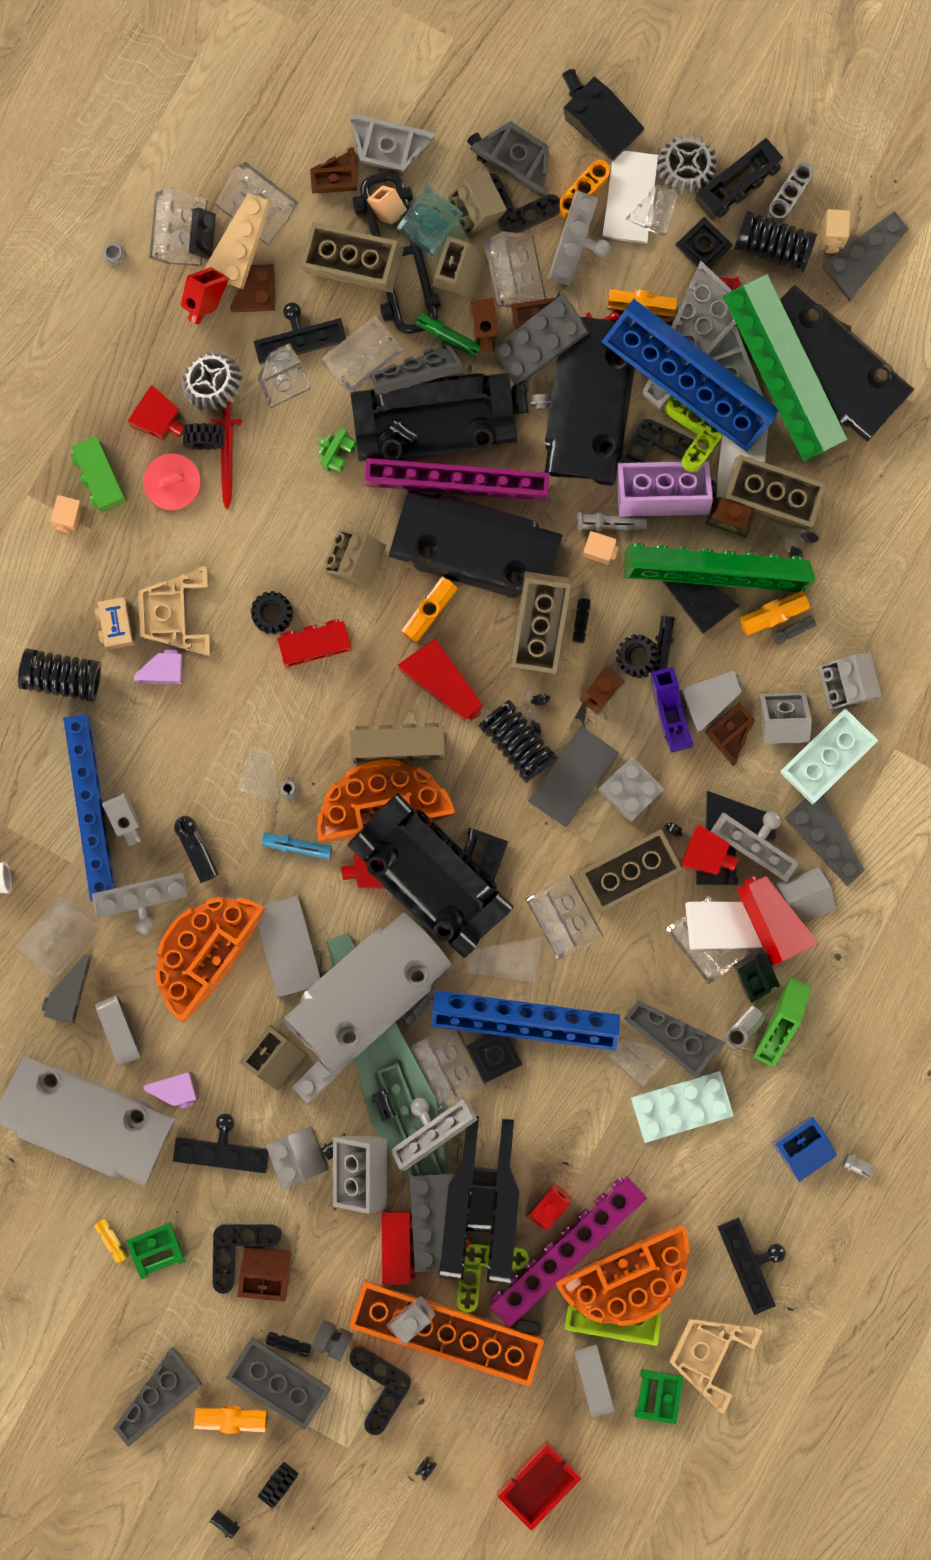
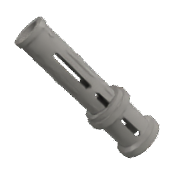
(599, 522)

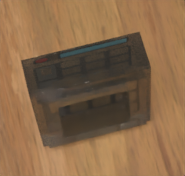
(528, 1326)

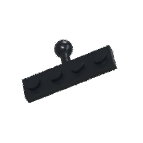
(301, 339)
(221, 1153)
(747, 1265)

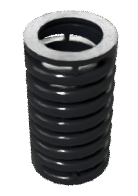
(775, 240)
(55, 667)
(512, 742)

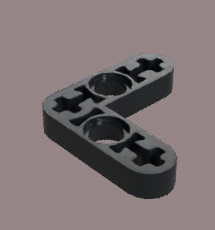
(511, 213)
(648, 440)
(229, 1247)
(388, 1391)

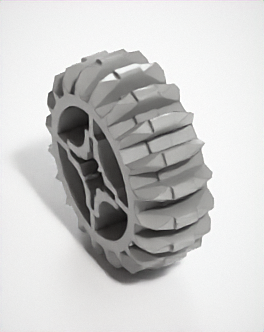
(697, 177)
(198, 381)

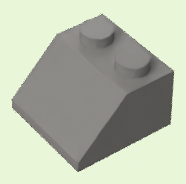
(785, 718)
(296, 1157)

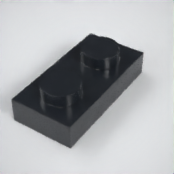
(202, 233)

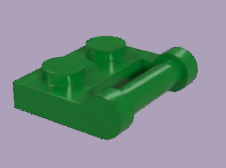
(153, 1243)
(666, 1400)

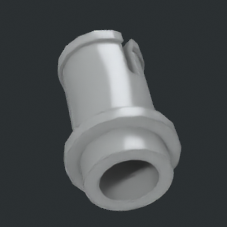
(293, 793)
(858, 1166)

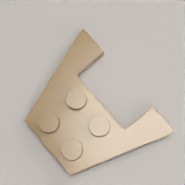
(164, 612)
(702, 1350)

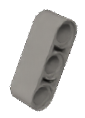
(793, 184)
(118, 1030)
(594, 1381)

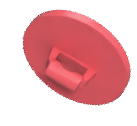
(172, 482)

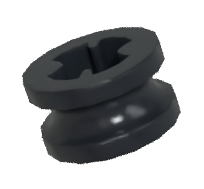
(425, 1468)

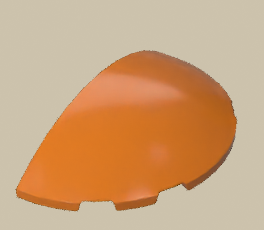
(368, 788)
(202, 950)
(630, 1281)

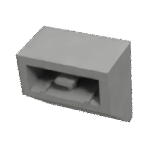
(849, 681)

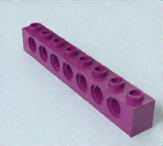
(456, 479)
(512, 1312)

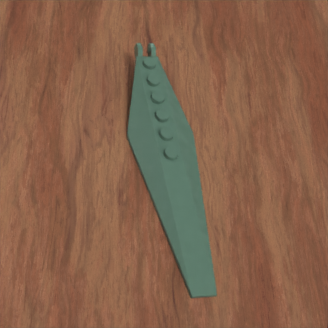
(392, 1067)

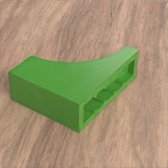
(784, 1022)

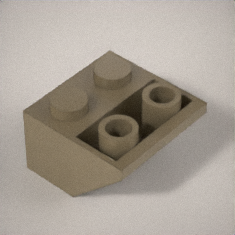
(478, 201)
(460, 268)
(354, 557)
(273, 1058)

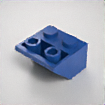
(805, 1148)

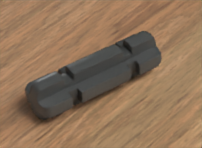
(794, 629)
(418, 1008)

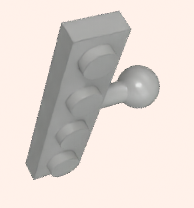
(574, 239)
(755, 845)
(138, 897)
(317, 1079)
(433, 1133)

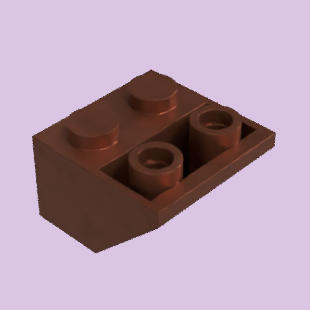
(264, 1274)

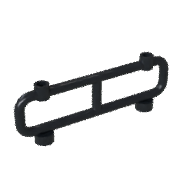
(390, 310)

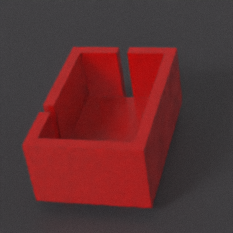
(539, 1485)

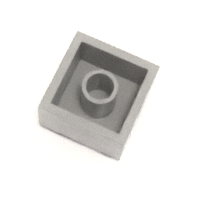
(630, 789)

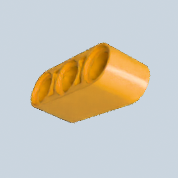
(587, 180)

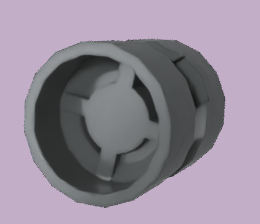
(339, 1343)

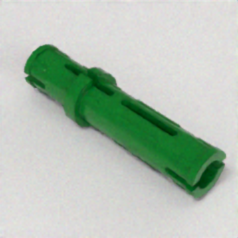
(439, 330)

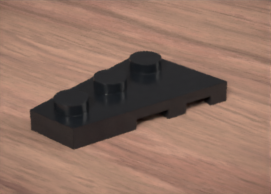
(746, 815)

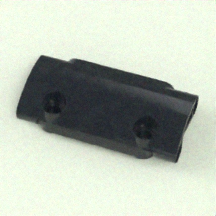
(846, 367)
(588, 408)
(442, 414)
(472, 543)
(430, 875)

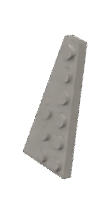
(700, 319)

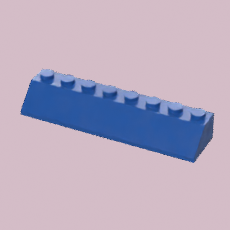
(690, 375)

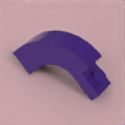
(670, 710)

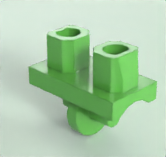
(331, 458)

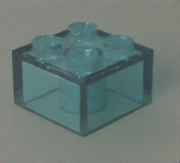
(429, 220)

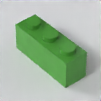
(97, 474)

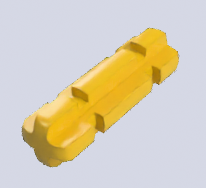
(110, 1241)

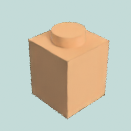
(387, 205)
(66, 514)
(600, 548)

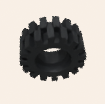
(203, 436)
(271, 626)
(625, 652)
(278, 1485)

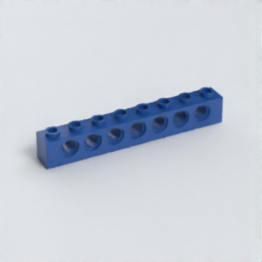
(89, 803)
(525, 1020)

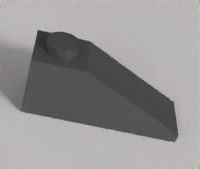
(66, 996)

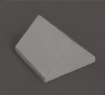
(808, 894)

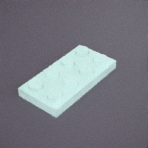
(828, 756)
(682, 1106)

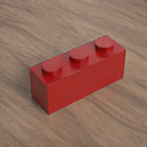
(314, 643)
(397, 1248)

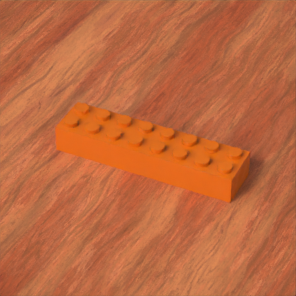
(452, 1334)

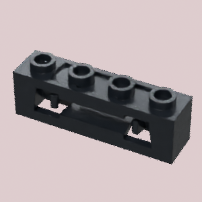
(712, 203)

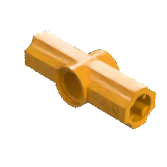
(659, 305)
(438, 598)
(774, 613)
(230, 1419)

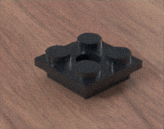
(703, 230)
(488, 1069)

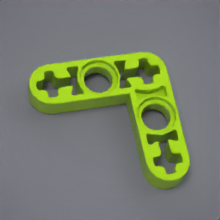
(704, 434)
(475, 1266)

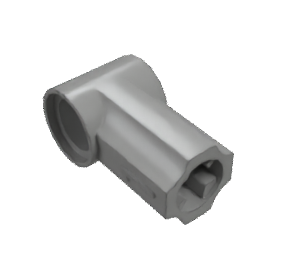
(745, 1026)

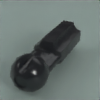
(187, 830)

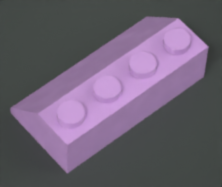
(663, 489)

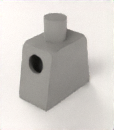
(119, 807)
(411, 1320)

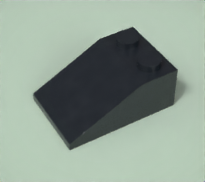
(602, 118)

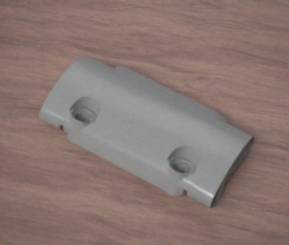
(367, 991)
(84, 1121)

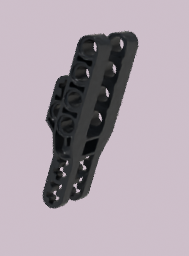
(470, 1208)

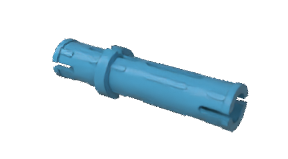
(269, 841)

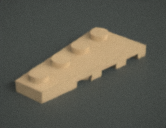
(238, 245)

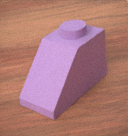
(162, 669)
(175, 1090)

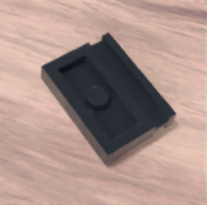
(756, 975)

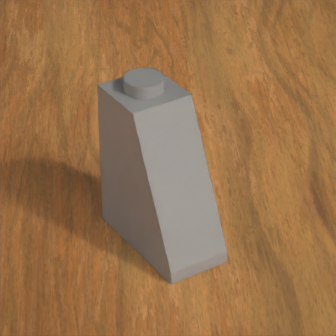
(709, 698)

